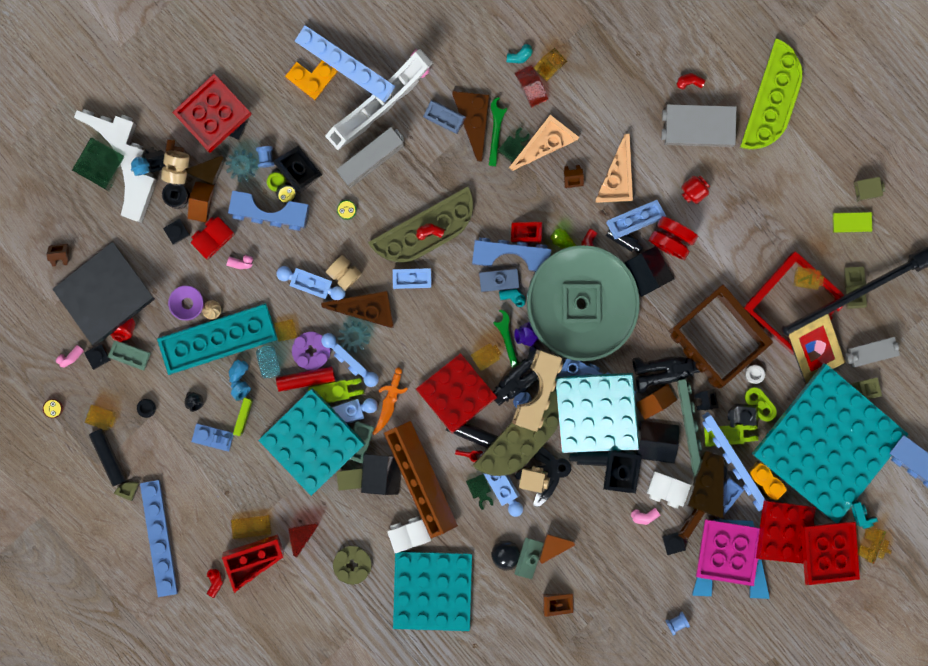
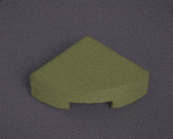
(127, 490)

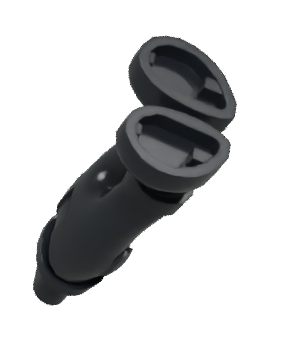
(676, 369)
(512, 383)

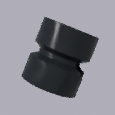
(175, 196)

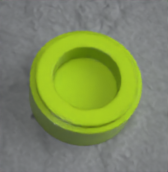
(274, 180)

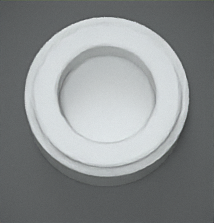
(755, 374)

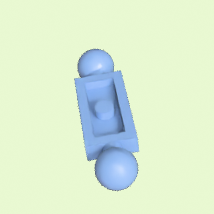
(310, 283)
(370, 378)
(353, 411)
(506, 493)

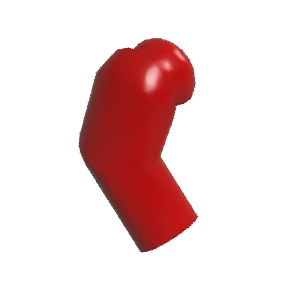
(216, 582)

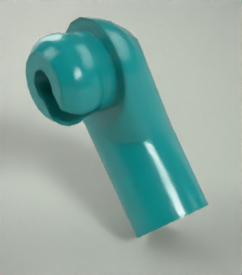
(522, 56)
(514, 295)

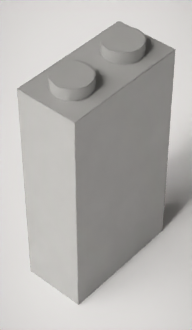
(699, 125)
(371, 157)

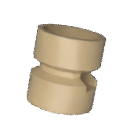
(175, 163)
(343, 272)

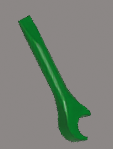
(498, 115)
(504, 328)

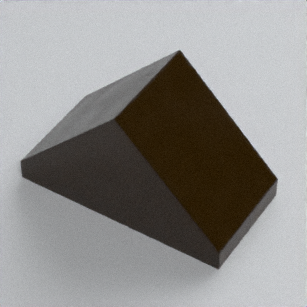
(208, 170)

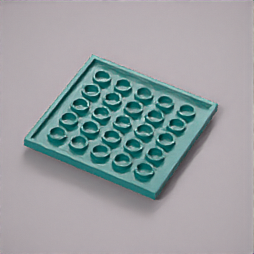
(829, 443)

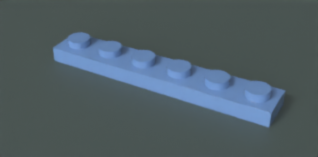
(158, 538)

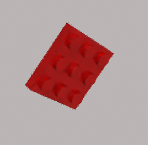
(212, 113)
(456, 393)
(781, 531)
(830, 553)

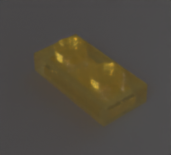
(251, 526)

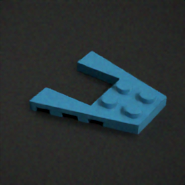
(703, 586)

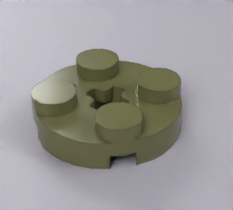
(343, 558)

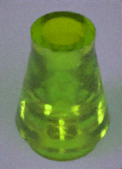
(562, 239)

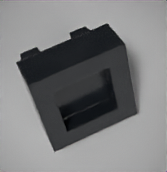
(155, 159)
(709, 400)

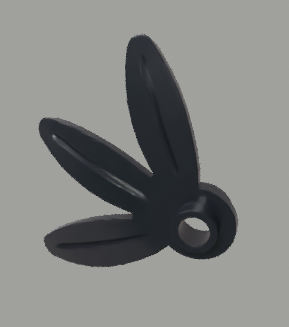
(553, 473)

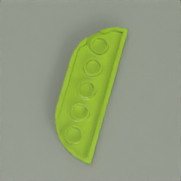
(774, 98)

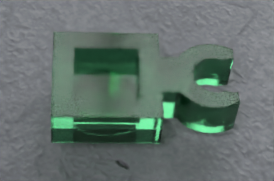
(512, 146)
(479, 487)

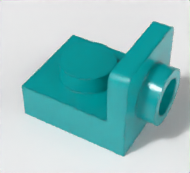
(859, 512)

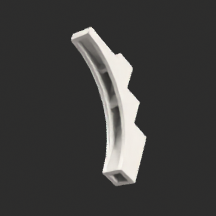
(362, 117)
(119, 135)

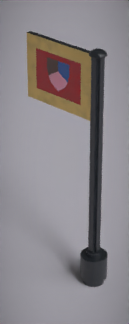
(814, 336)

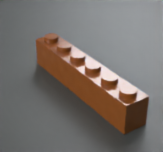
(420, 479)

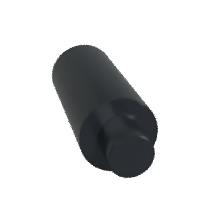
(626, 241)
(590, 458)

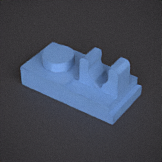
(212, 437)

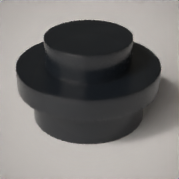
(146, 408)

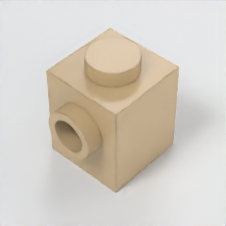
(534, 479)

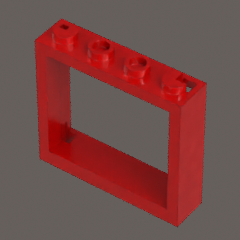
(793, 258)

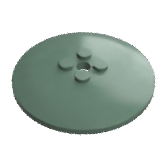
(609, 303)

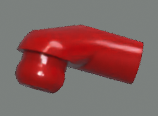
(688, 79)
(429, 229)
(589, 237)

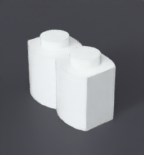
(668, 489)
(408, 535)

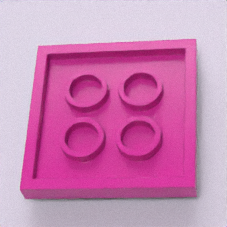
(728, 553)

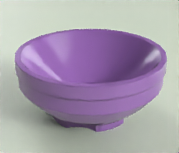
(175, 303)

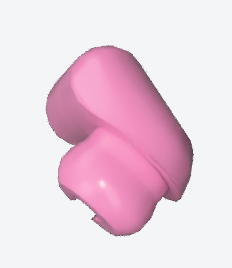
(240, 264)
(71, 358)

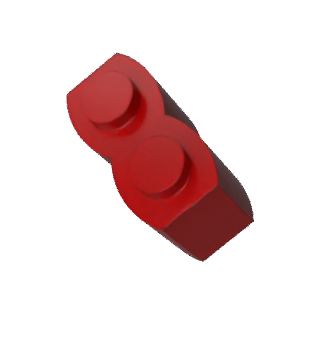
(212, 237)

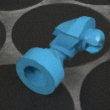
(239, 389)

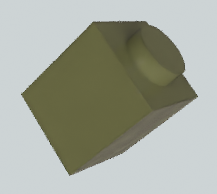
(869, 189)

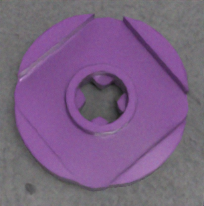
(302, 358)

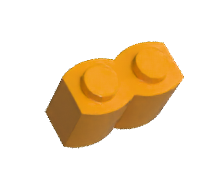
(770, 485)

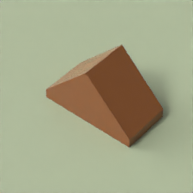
(200, 202)
(656, 402)
(554, 546)
(557, 604)

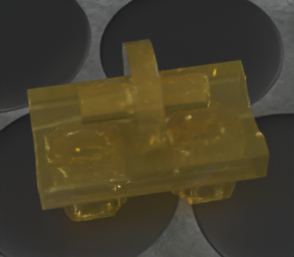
(877, 537)

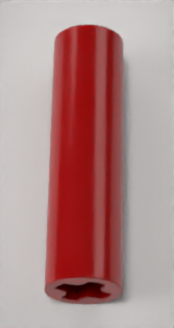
(305, 379)

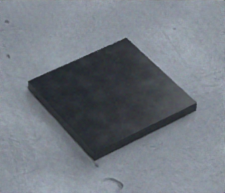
(103, 294)

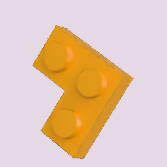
(311, 83)

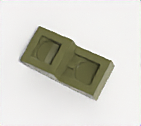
(854, 278)
(869, 388)
(349, 479)

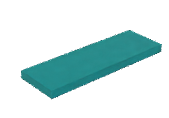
(217, 339)

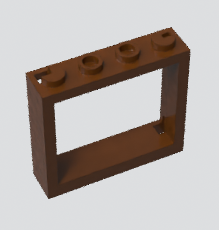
(742, 317)

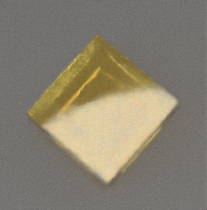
(285, 330)

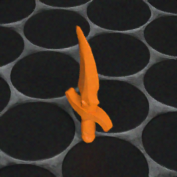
(389, 401)

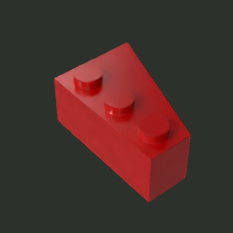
(251, 559)

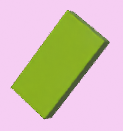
(852, 222)
(242, 417)

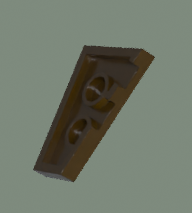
(708, 485)

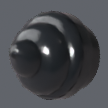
(193, 401)

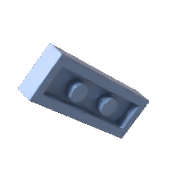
(635, 219)

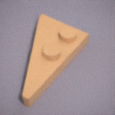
(548, 138)
(618, 181)

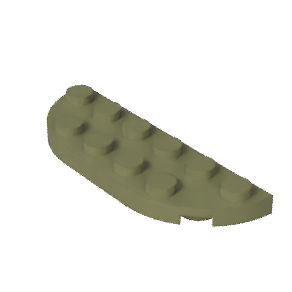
(401, 242)
(517, 444)

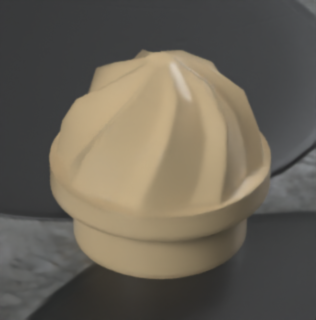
(211, 309)

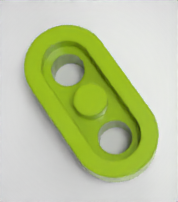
(762, 402)

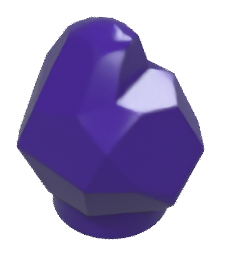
(525, 335)

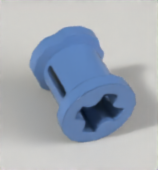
(265, 156)
(677, 623)

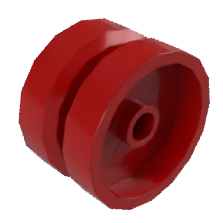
(673, 238)

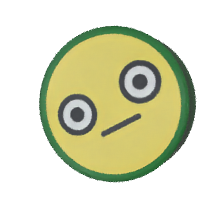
(346, 210)

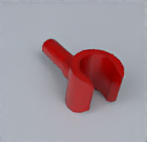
(472, 455)

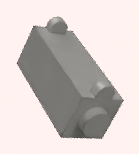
(872, 352)

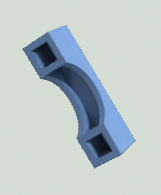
(293, 214)
(487, 252)

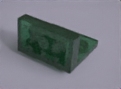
(98, 163)

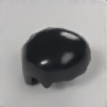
(505, 555)

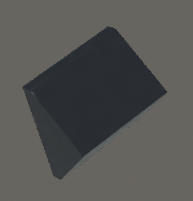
(298, 169)
(649, 271)
(658, 441)
(622, 472)
(380, 475)

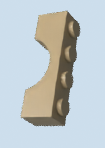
(530, 414)

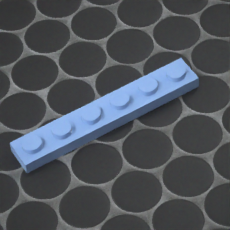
(345, 63)
(731, 457)

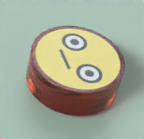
(52, 408)

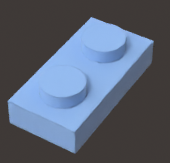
(411, 278)

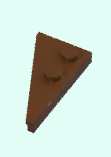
(474, 108)
(368, 307)

